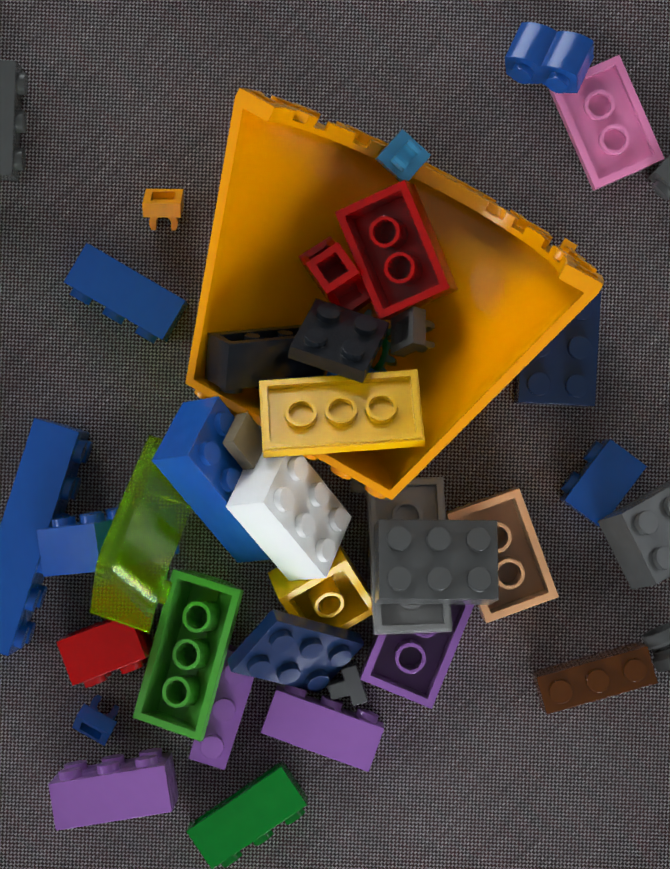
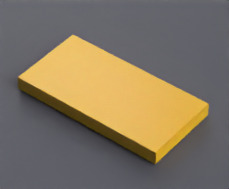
(341, 414)

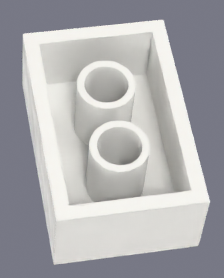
(290, 515)

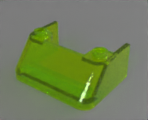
(140, 546)

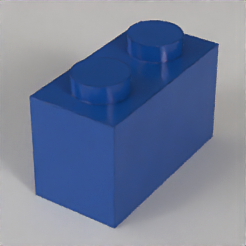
(601, 481)

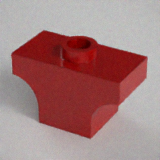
(335, 275)

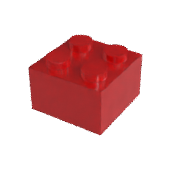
(102, 648)

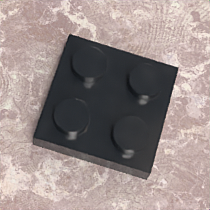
(338, 340)

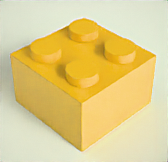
(334, 600)

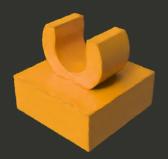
(163, 204)

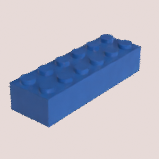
(38, 495)

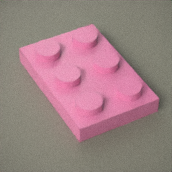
(608, 125)

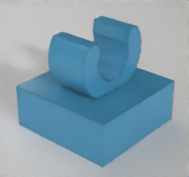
(403, 156)

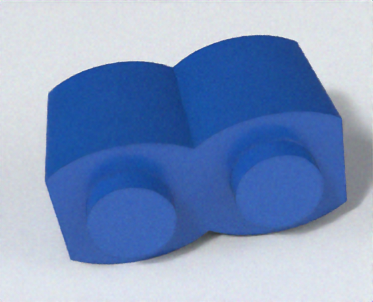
(549, 57)

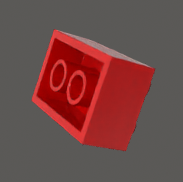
(396, 250)

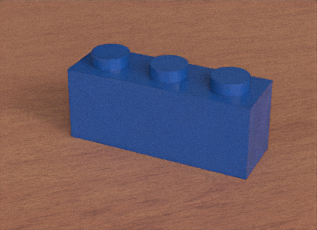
(125, 294)

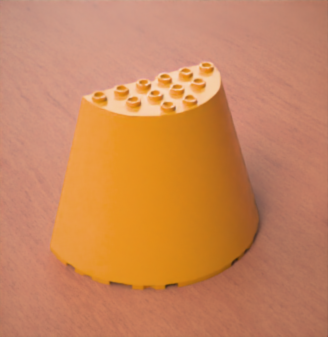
(281, 198)

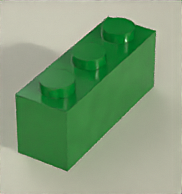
(248, 816)

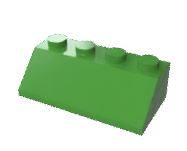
(188, 653)

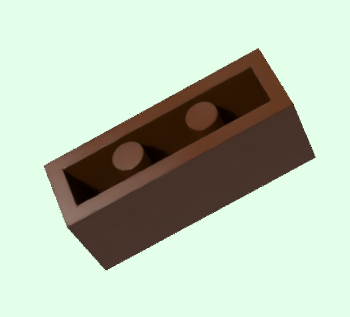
(594, 677)

